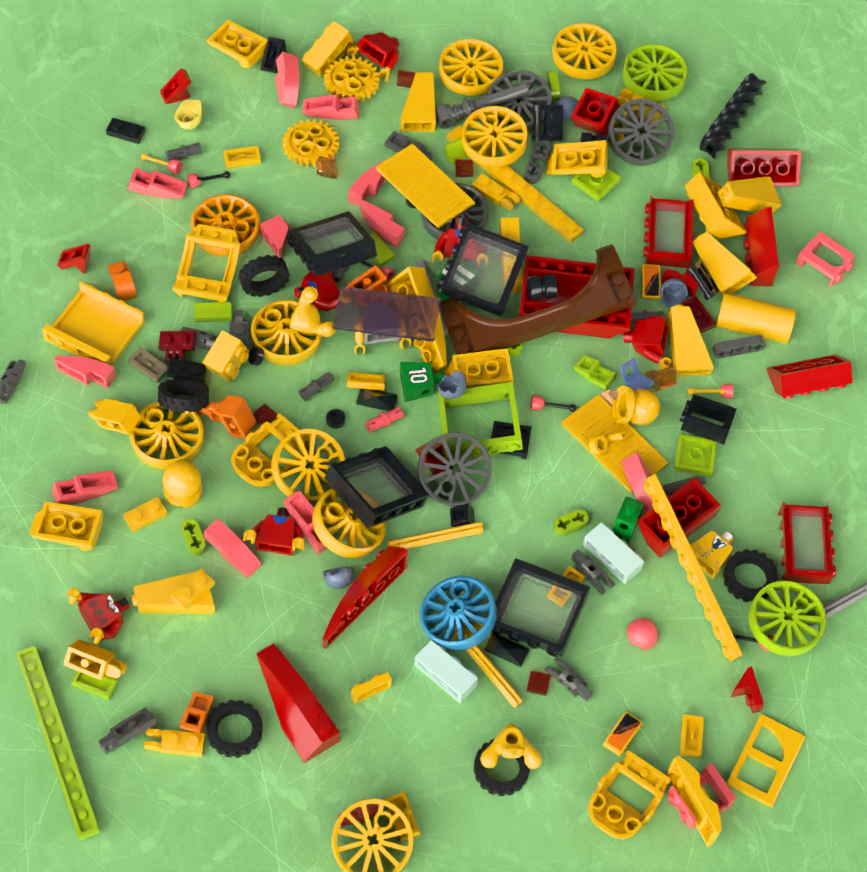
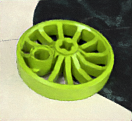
(654, 73)
(795, 618)

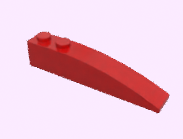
(366, 589)
(297, 707)

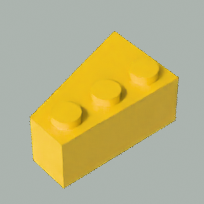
(327, 48)

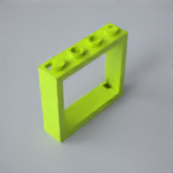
(482, 395)

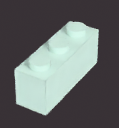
(613, 553)
(446, 671)

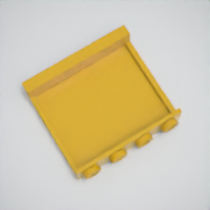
(95, 325)

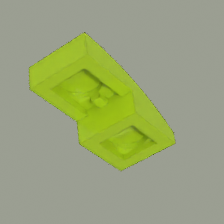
(593, 372)

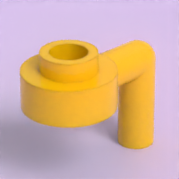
(599, 445)

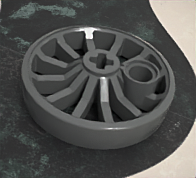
(523, 104)
(647, 130)
(475, 196)
(461, 466)

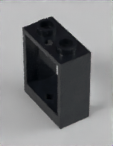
(709, 409)

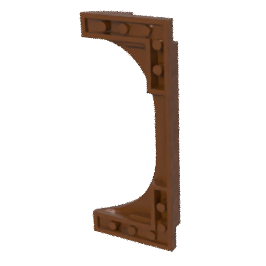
(602, 295)

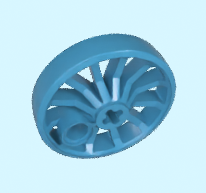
(458, 612)

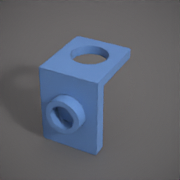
(635, 379)

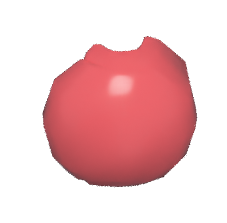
(642, 633)

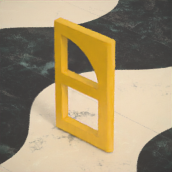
(791, 744)

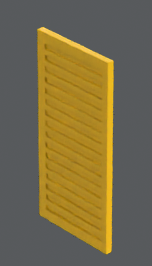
(425, 185)
(597, 419)

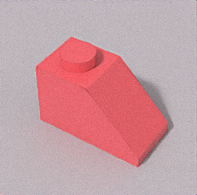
(276, 234)

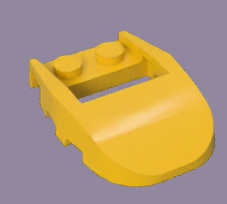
(252, 463)
(613, 814)

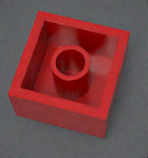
(594, 111)

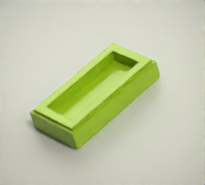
(384, 254)
(213, 311)
(102, 688)

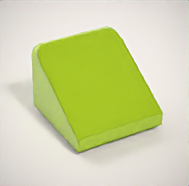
(454, 151)

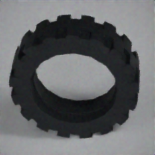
(267, 286)
(169, 400)
(749, 557)
(240, 748)
(495, 786)

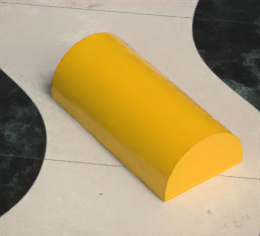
(756, 318)

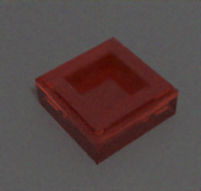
(405, 78)
(463, 168)
(264, 414)
(538, 683)

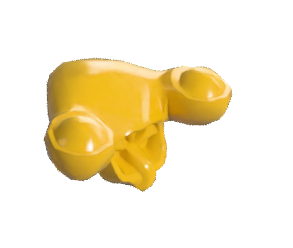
(306, 316)
(511, 744)

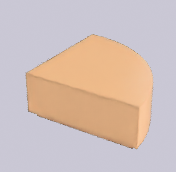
(609, 395)

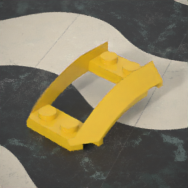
(203, 287)

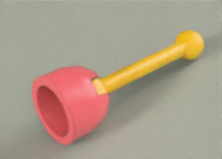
(173, 165)
(725, 391)

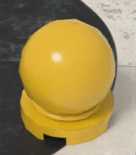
(636, 406)
(182, 484)

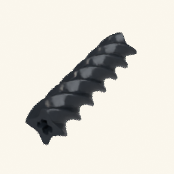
(729, 117)

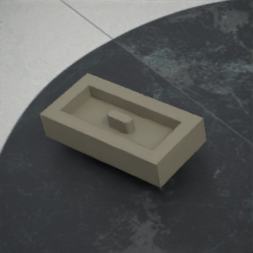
(148, 365)

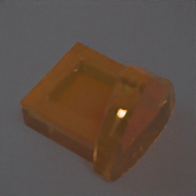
(327, 167)
(662, 378)

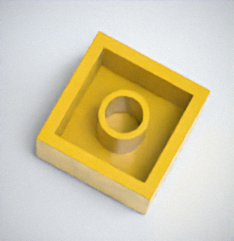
(226, 356)

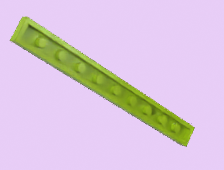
(57, 743)

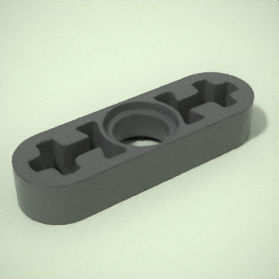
(537, 167)
(739, 346)

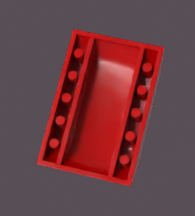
(571, 279)

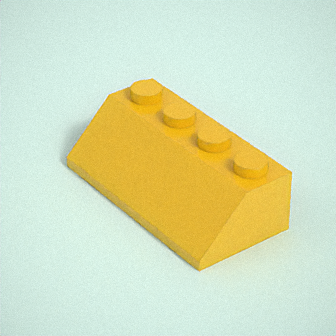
(719, 220)

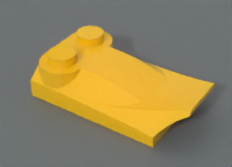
(239, 43)
(579, 158)
(482, 367)
(68, 525)

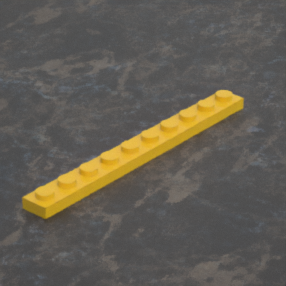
(528, 194)
(694, 572)

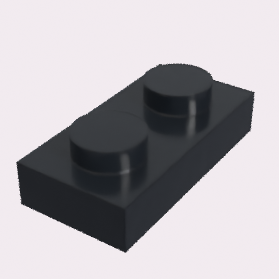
(125, 130)
(185, 369)

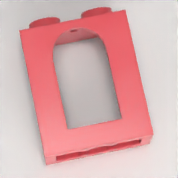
(835, 273)
(718, 785)

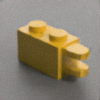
(115, 415)
(93, 660)

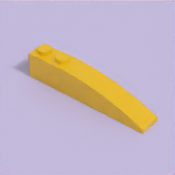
(415, 282)

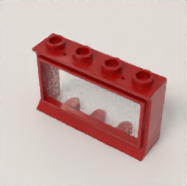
(668, 232)
(807, 544)

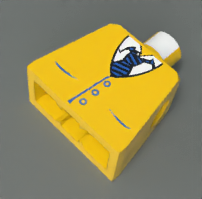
(712, 551)

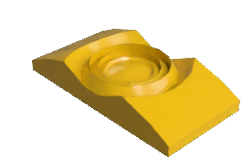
(706, 812)

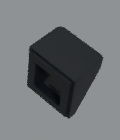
(461, 515)

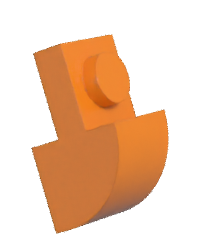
(122, 281)
(197, 712)

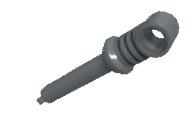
(447, 115)

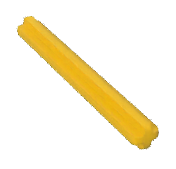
(438, 536)
(493, 673)

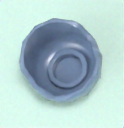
(569, 105)
(673, 292)
(453, 386)
(338, 577)

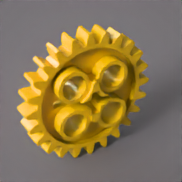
(351, 78)
(309, 141)

